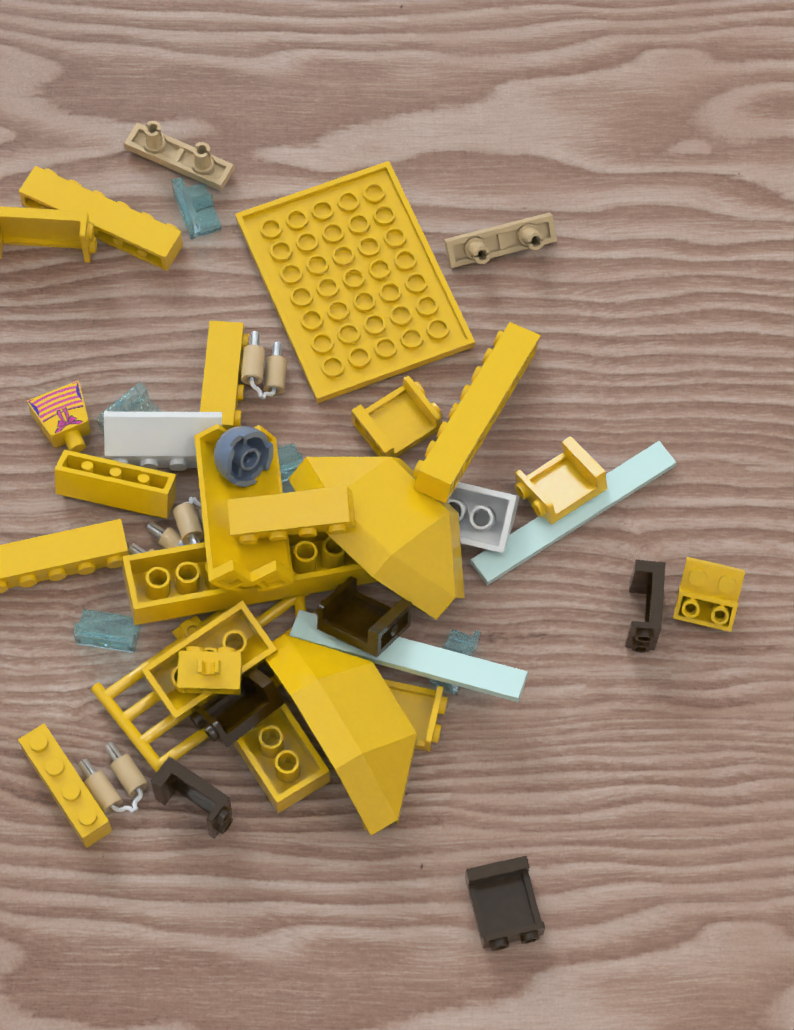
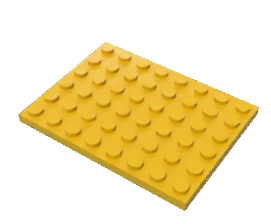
(354, 281)

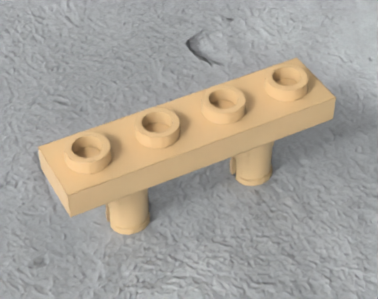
(176, 155)
(500, 240)

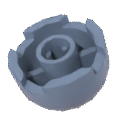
(243, 455)

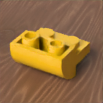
(708, 594)

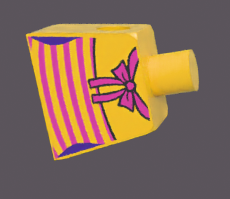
(62, 416)

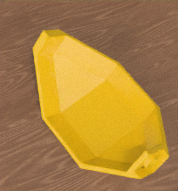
(398, 532)
(353, 723)

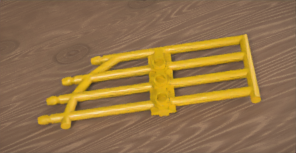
(124, 719)

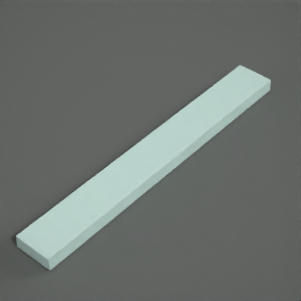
(541, 534)
(426, 661)

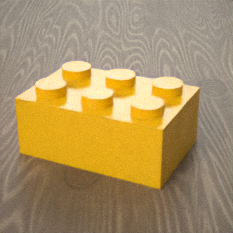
(282, 759)

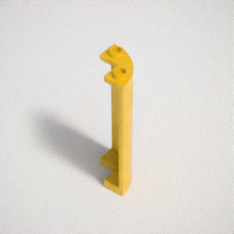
(229, 563)

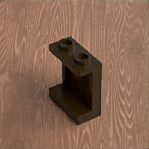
(647, 579)
(361, 619)
(235, 715)
(176, 777)
(504, 903)

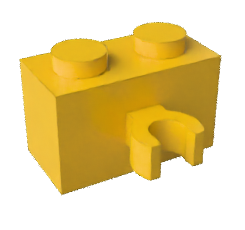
(209, 671)

